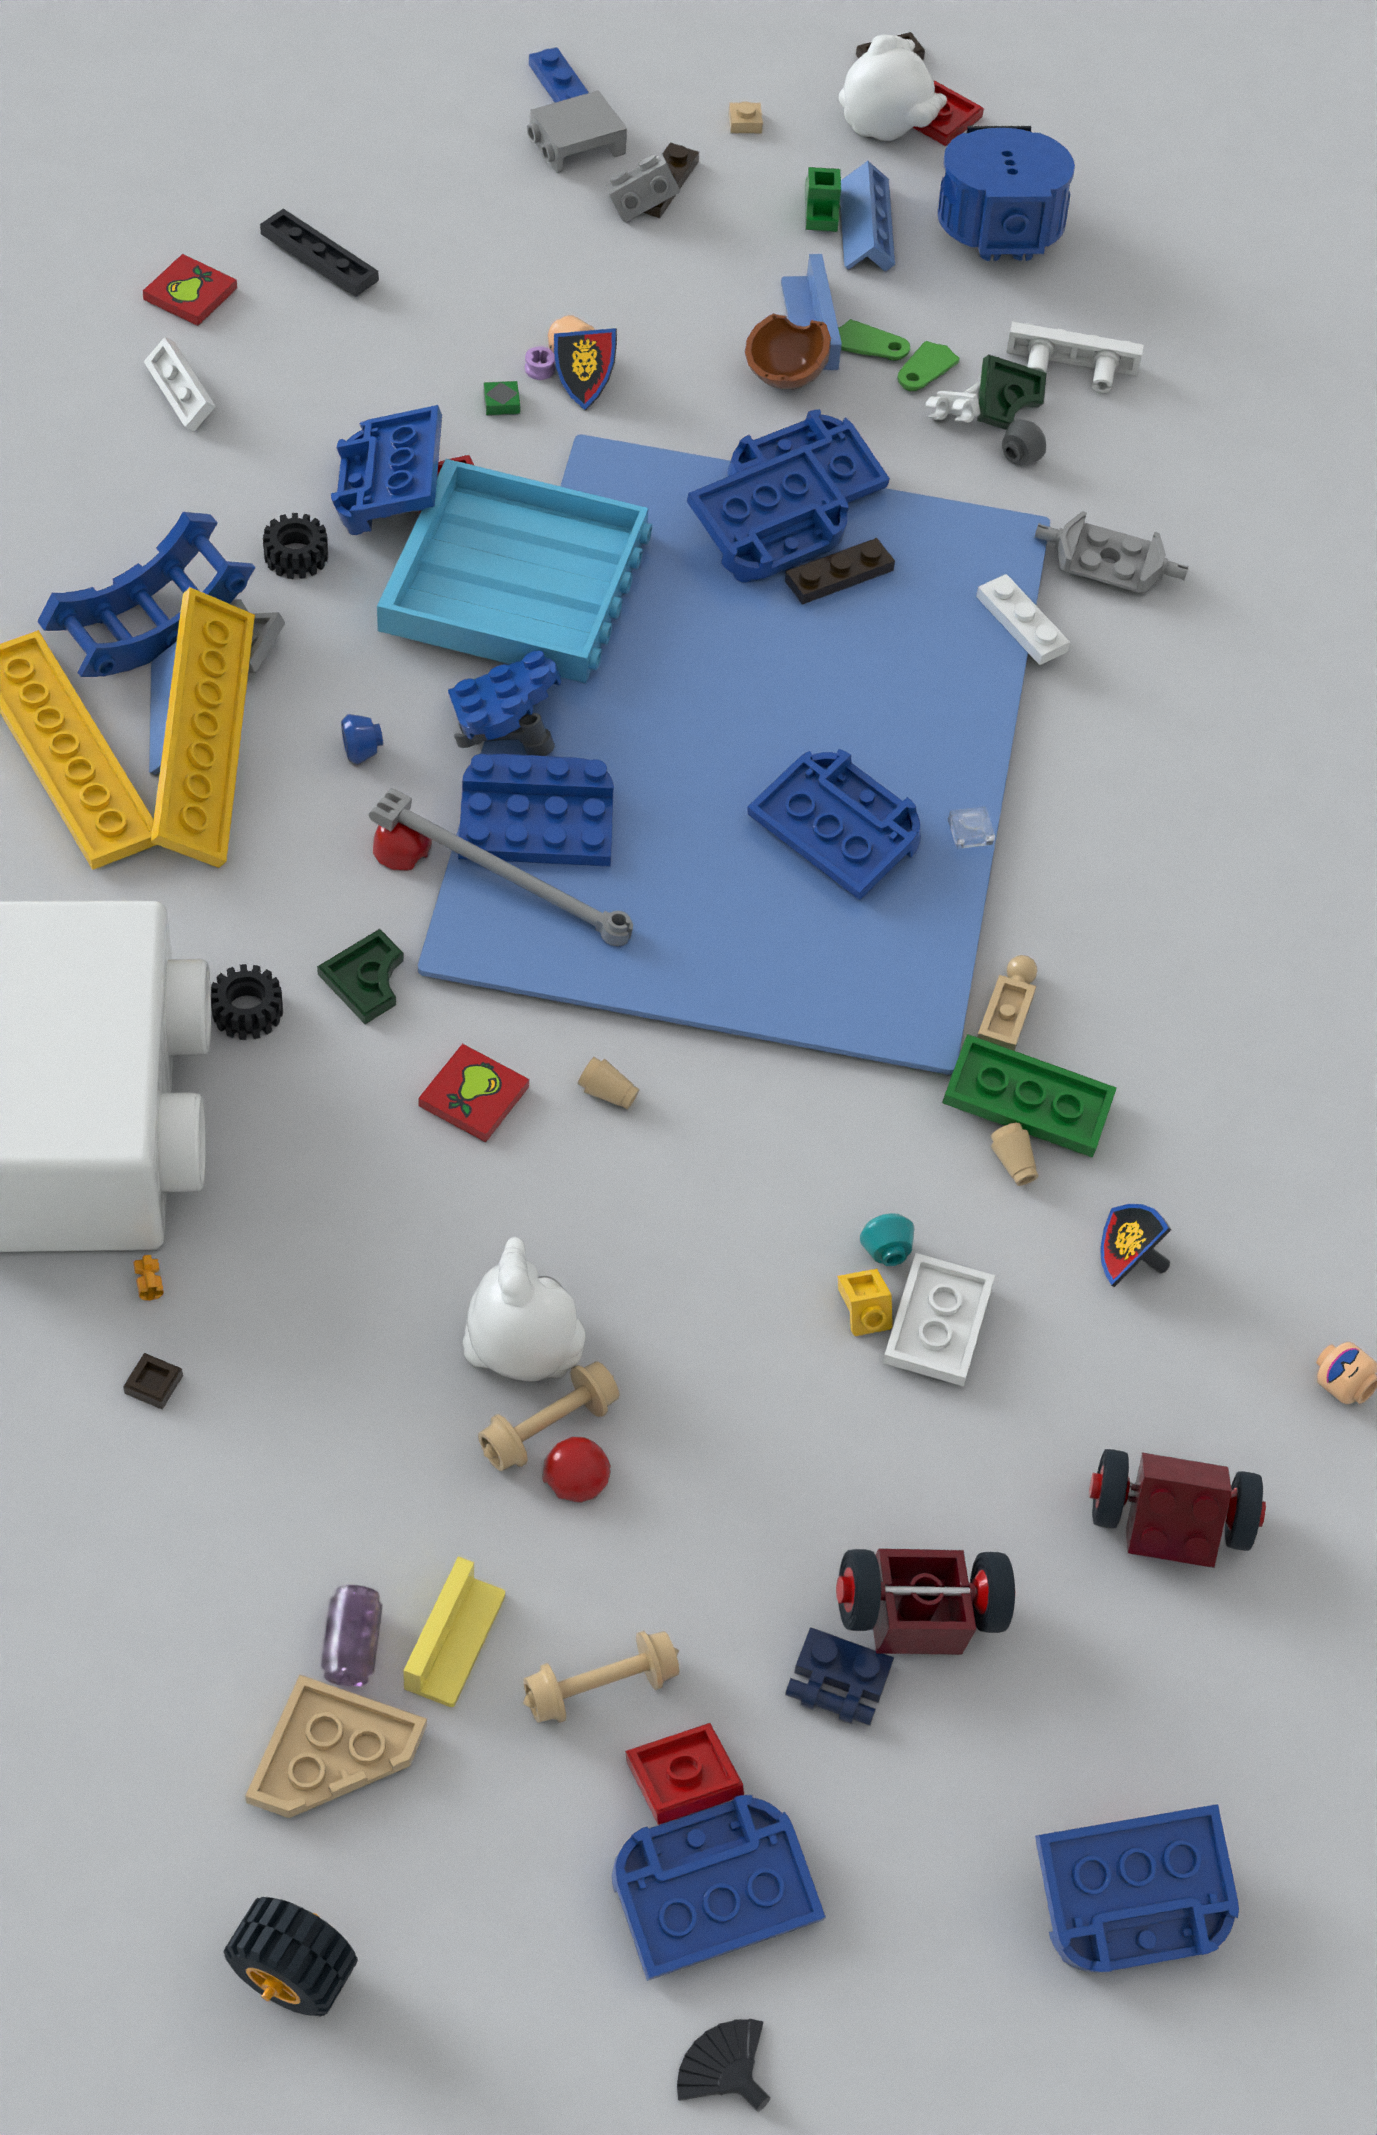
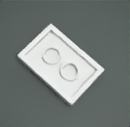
(939, 1319)

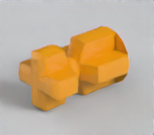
(149, 1284)

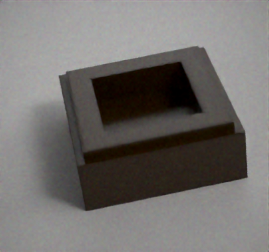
(153, 1381)

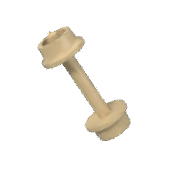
(504, 1444)
(655, 1658)

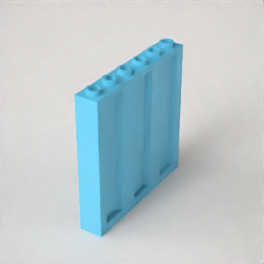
(515, 569)

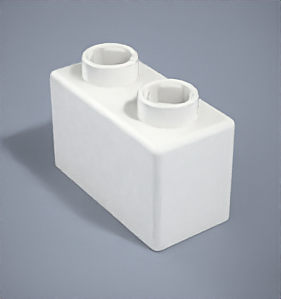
(89, 1071)

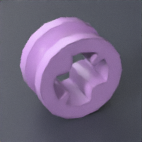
(534, 359)

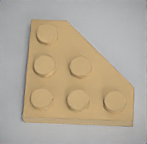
(329, 1747)

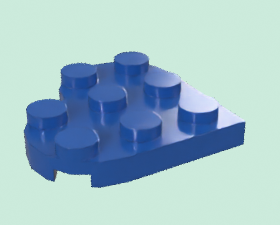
(503, 696)

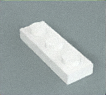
(179, 384)
(1023, 619)

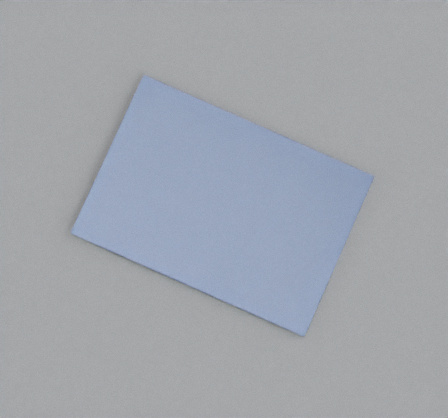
(700, 712)

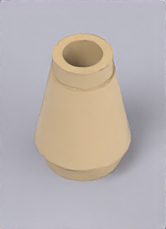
(607, 1083)
(1015, 1152)

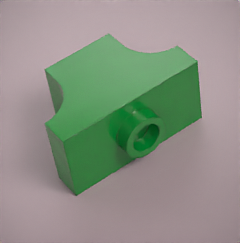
(822, 199)

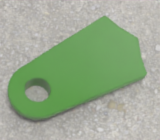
(872, 341)
(926, 365)

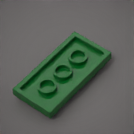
(1031, 1092)

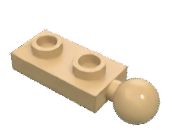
(1010, 1003)

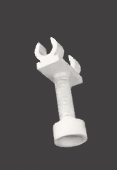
(957, 403)

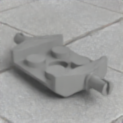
(1137, 560)

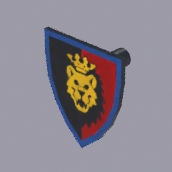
(585, 362)
(1131, 1237)

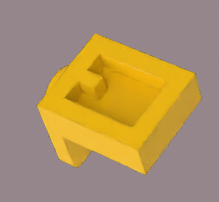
(867, 1301)

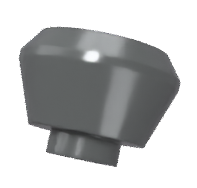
(1024, 442)

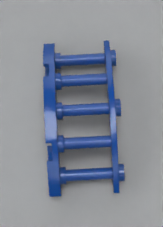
(135, 587)

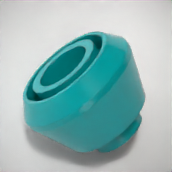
(888, 1238)

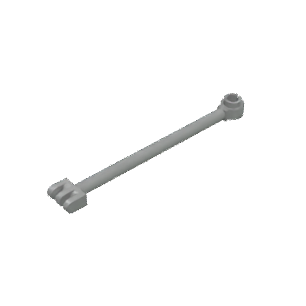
(395, 808)

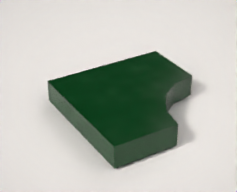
(1007, 389)
(363, 975)

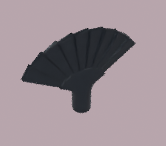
(723, 2063)

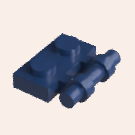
(842, 1666)

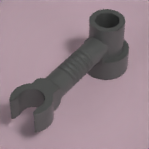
(532, 733)

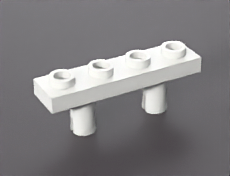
(1076, 349)

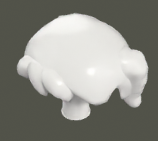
(889, 90)
(522, 1321)

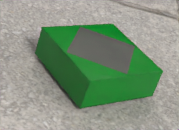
(501, 397)

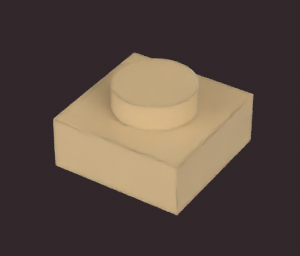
(745, 117)

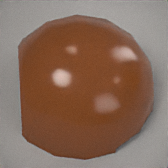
(787, 353)

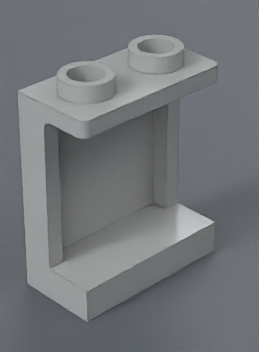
(576, 127)

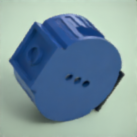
(1005, 190)

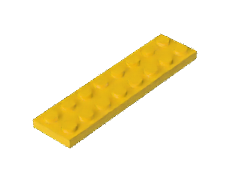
(203, 728)
(70, 754)

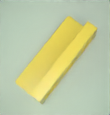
(453, 1636)

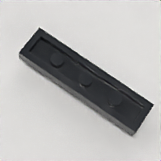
(319, 252)

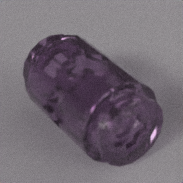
(351, 1635)

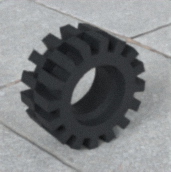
(295, 531)
(246, 984)

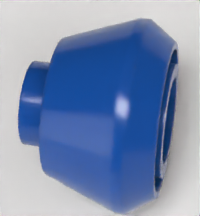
(360, 737)

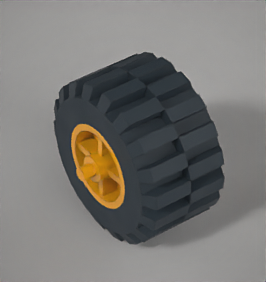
(290, 1956)

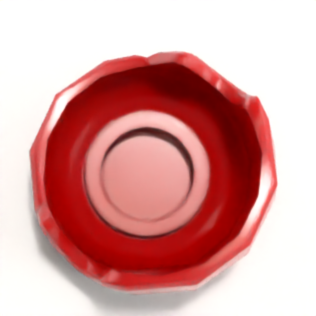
(400, 847)
(576, 1469)

